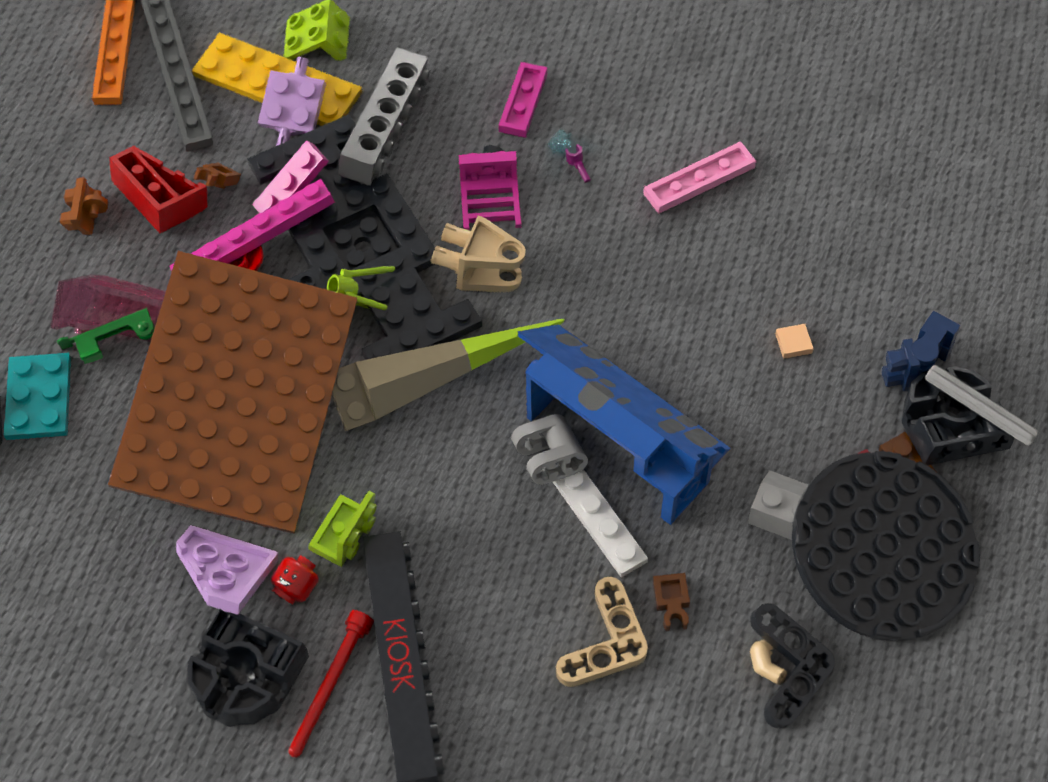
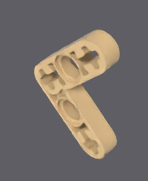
(619, 638)

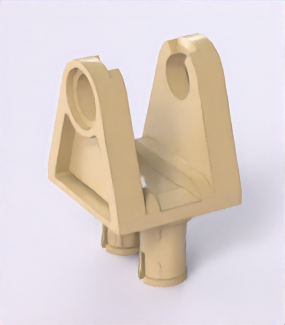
(481, 257)

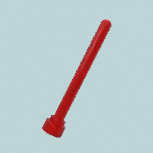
(357, 626)

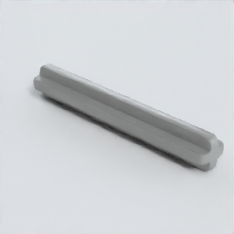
(981, 405)

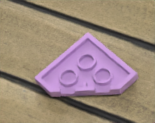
(224, 567)

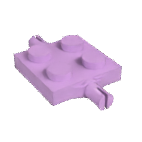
(292, 102)

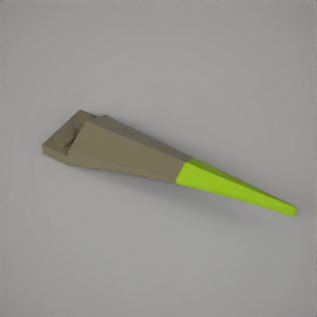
(385, 383)

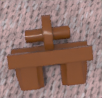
(85, 207)

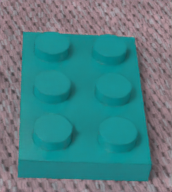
(37, 396)

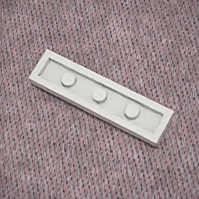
(602, 523)

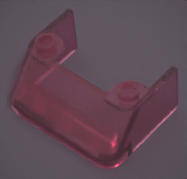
(100, 299)

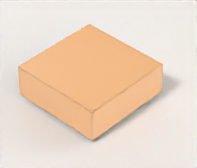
(794, 341)

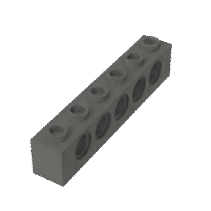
(383, 117)

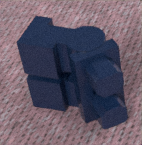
(933, 342)

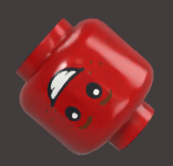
(294, 579)

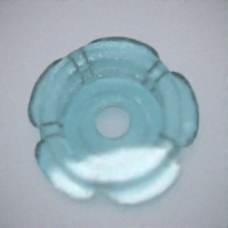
(560, 141)

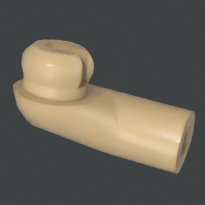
(762, 664)

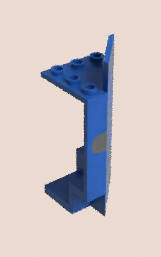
(665, 443)

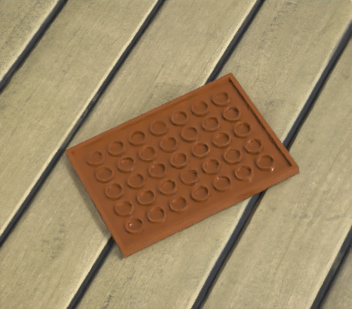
(234, 393)

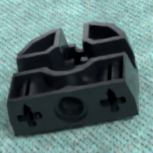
(937, 427)
(246, 701)

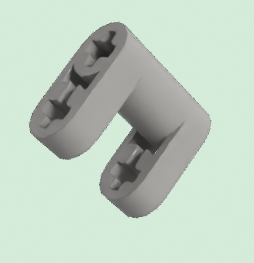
(563, 446)

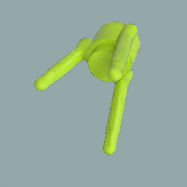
(346, 285)

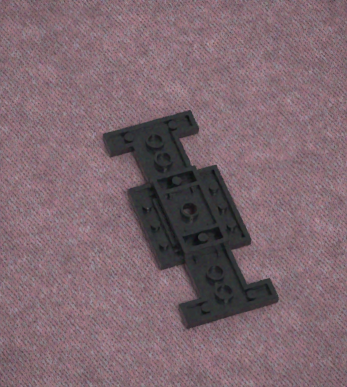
(330, 240)

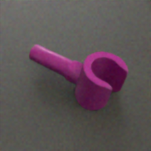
(576, 160)

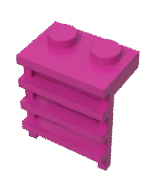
(489, 175)

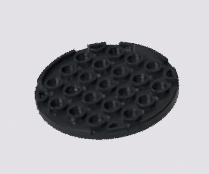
(885, 546)

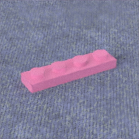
(699, 177)

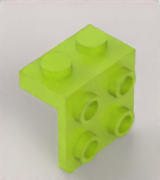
(316, 27)
(343, 527)

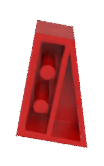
(156, 191)

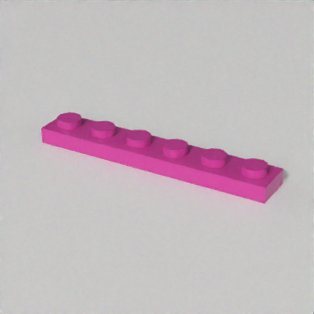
(267, 224)

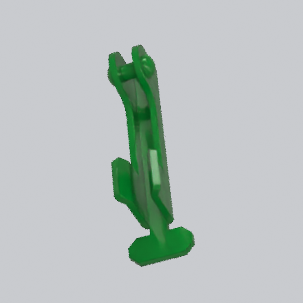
(88, 341)

